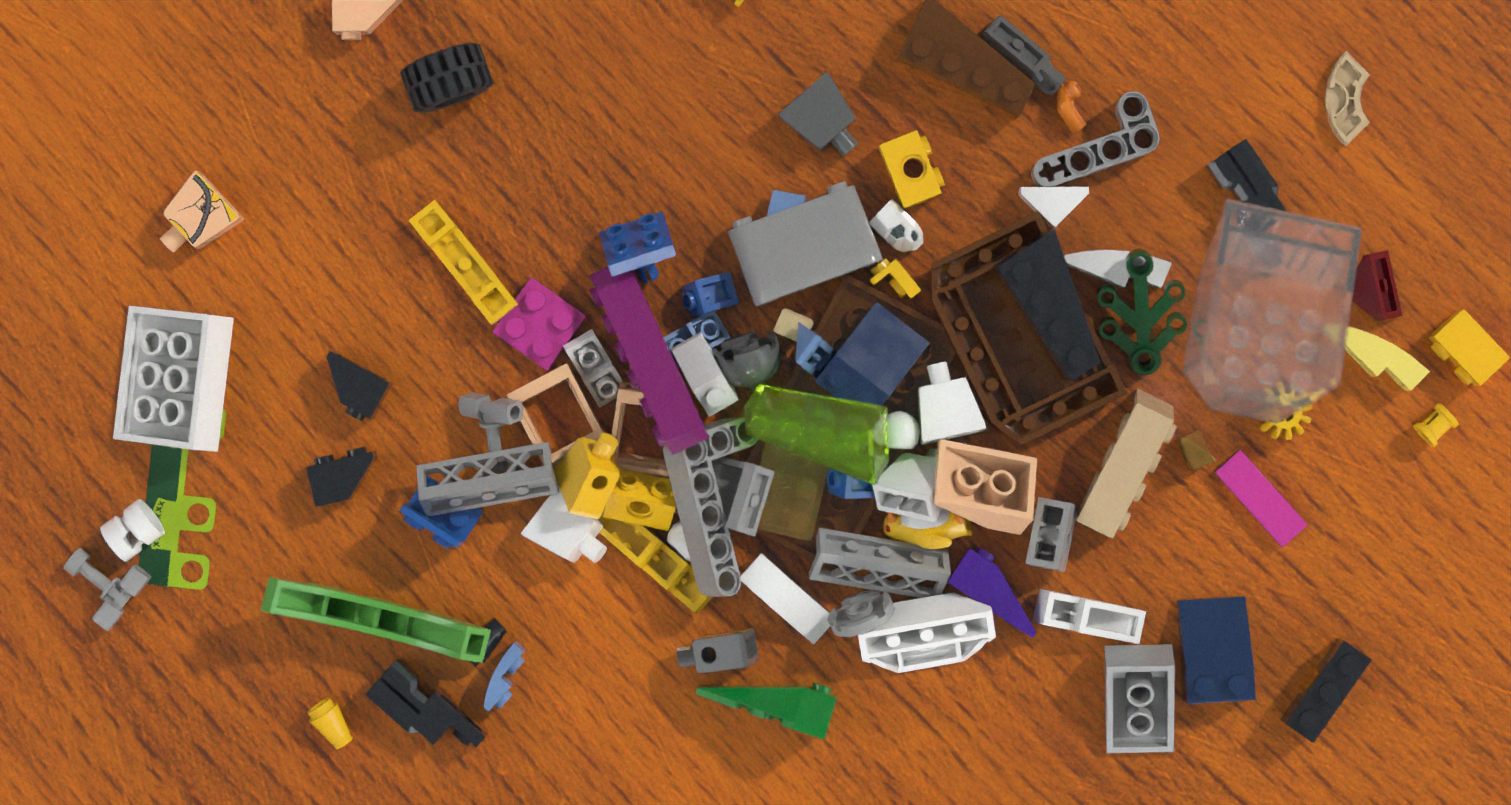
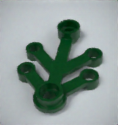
(1142, 318)

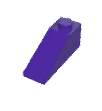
(986, 584)

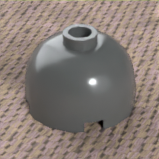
(749, 359)

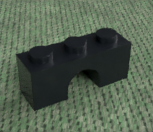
(1322, 698)

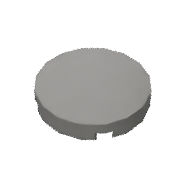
(861, 613)

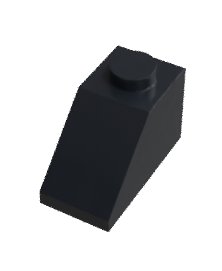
(357, 387)

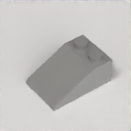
(1139, 698)

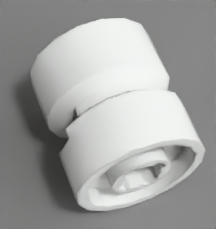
(129, 532)

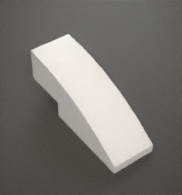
(1111, 266)
(786, 598)
(1089, 616)

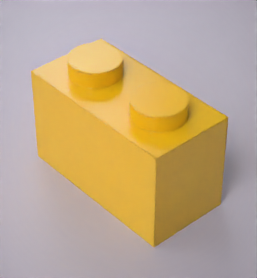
(1467, 348)

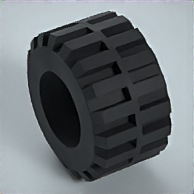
(446, 77)

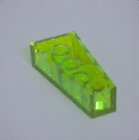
(822, 429)

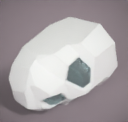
(897, 228)

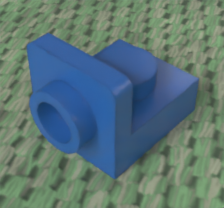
(709, 294)
(848, 486)

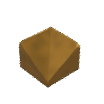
(1194, 450)

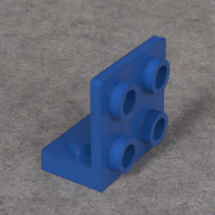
(448, 528)

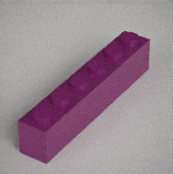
(650, 360)

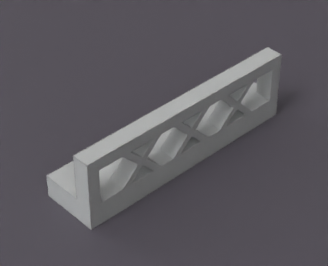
(480, 491)
(883, 559)

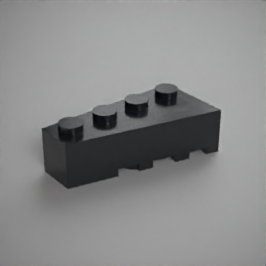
(1047, 297)

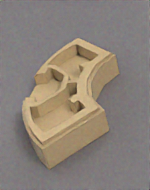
(1343, 98)

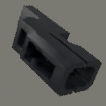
(1245, 176)
(415, 711)

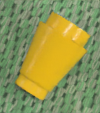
(330, 722)

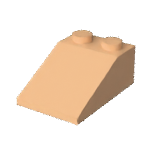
(986, 485)

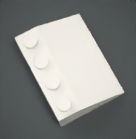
(173, 378)

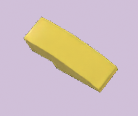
(1378, 355)

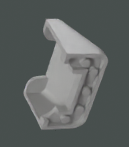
(804, 244)

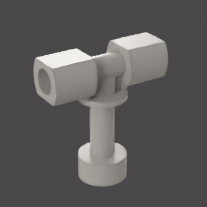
(492, 416)
(115, 592)

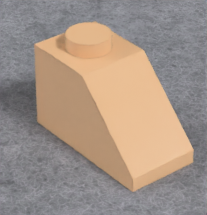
(359, 17)

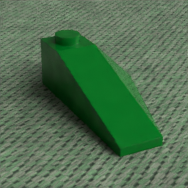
(795, 706)

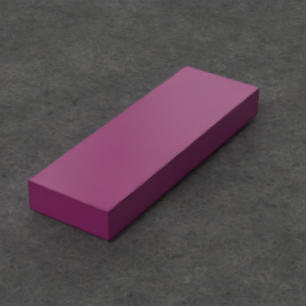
(1260, 498)

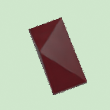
(1376, 287)

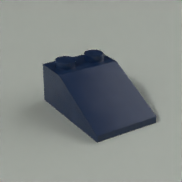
(873, 359)
(1215, 650)

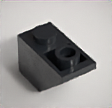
(341, 478)

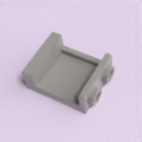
(742, 492)

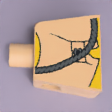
(198, 214)

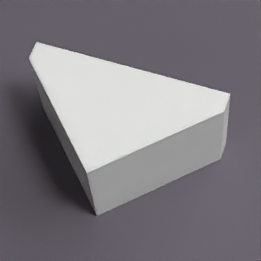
(1053, 202)

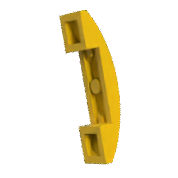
(463, 262)

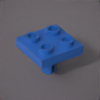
(638, 245)

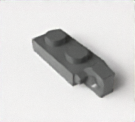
(1023, 54)

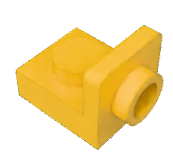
(901, 281)

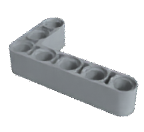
(702, 508)

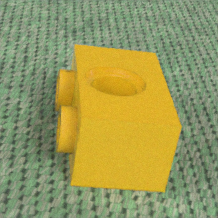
(911, 190)
(642, 500)

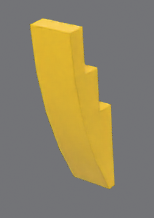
(656, 559)

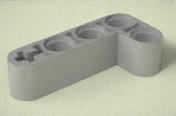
(1093, 149)

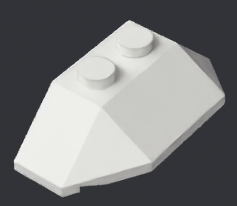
(929, 633)

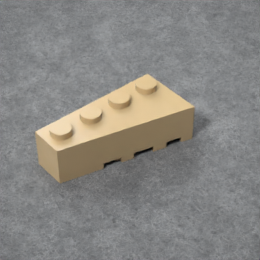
(1127, 464)

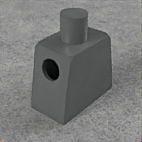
(821, 116)

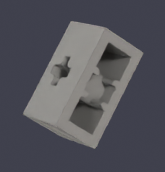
(1051, 534)

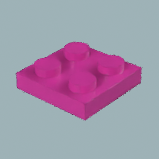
(539, 324)

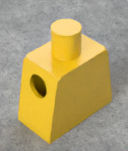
(588, 475)

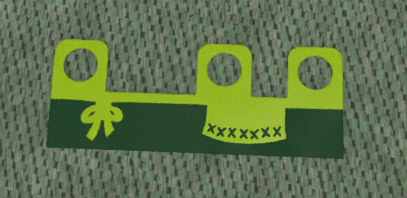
(171, 506)

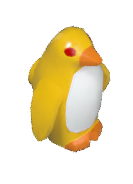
(927, 533)

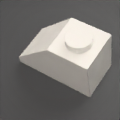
(704, 374)

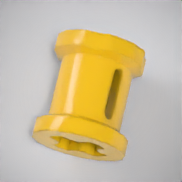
(1436, 425)

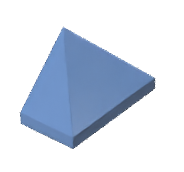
(812, 351)

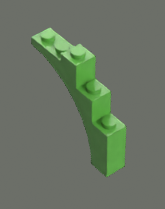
(376, 617)

